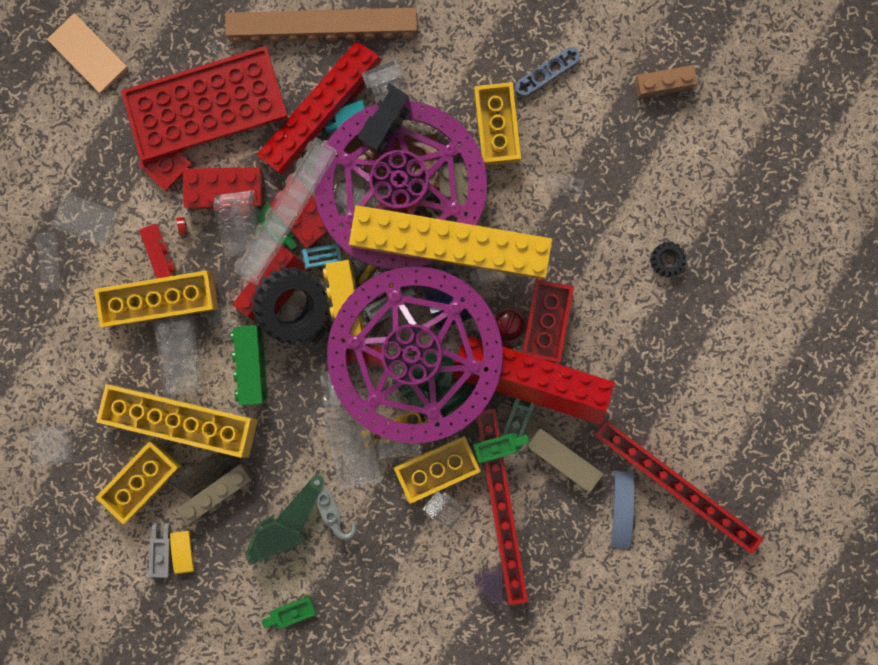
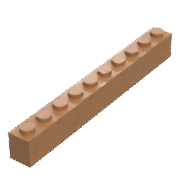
(321, 24)

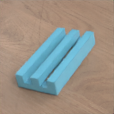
(306, 259)

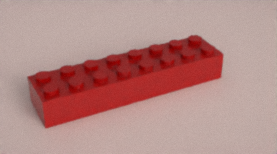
(546, 383)

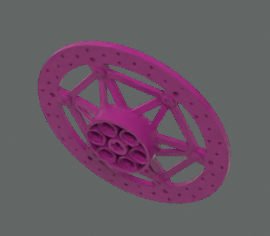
(409, 180)
(389, 362)

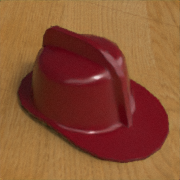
(511, 325)

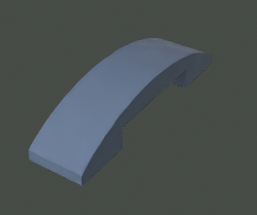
(623, 509)

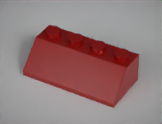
(282, 259)

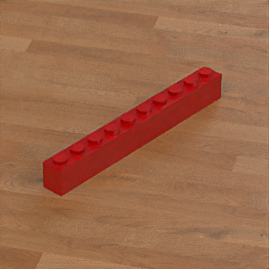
(678, 486)
(503, 514)

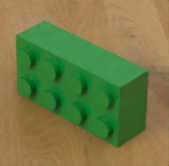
(250, 365)

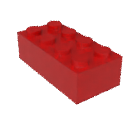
(203, 184)
(547, 320)

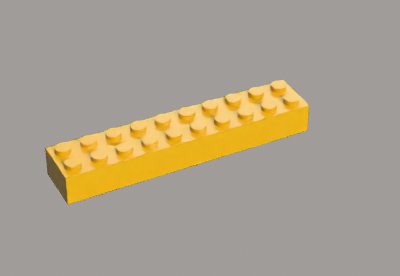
(450, 242)

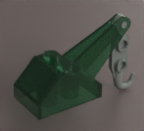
(288, 528)

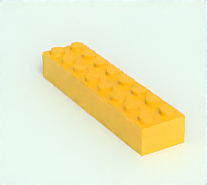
(177, 421)

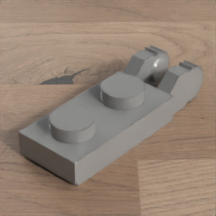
(159, 552)

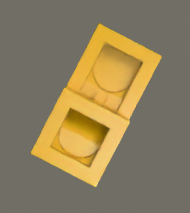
(182, 552)

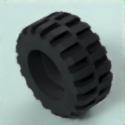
(310, 319)

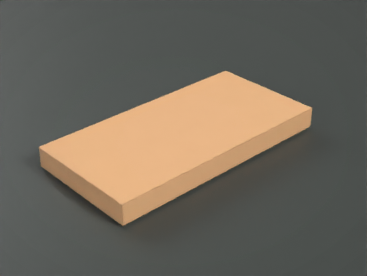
(87, 53)

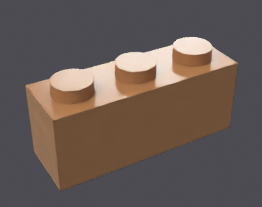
(665, 81)

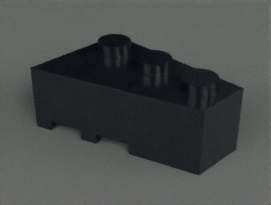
(386, 120)

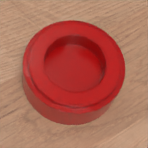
(181, 224)

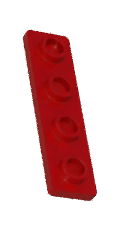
(157, 251)

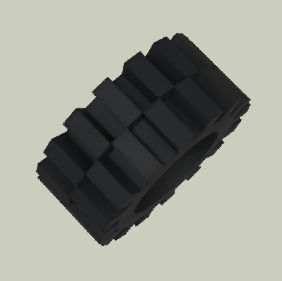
(679, 259)

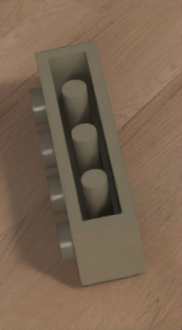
(562, 458)
(214, 494)

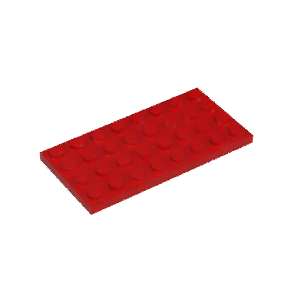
(204, 104)

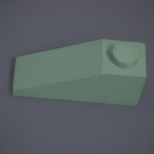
(518, 417)

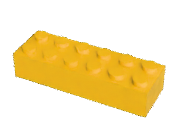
(156, 299)

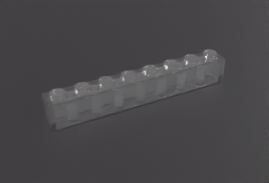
(285, 211)

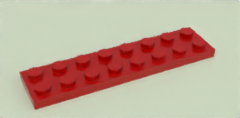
(318, 107)

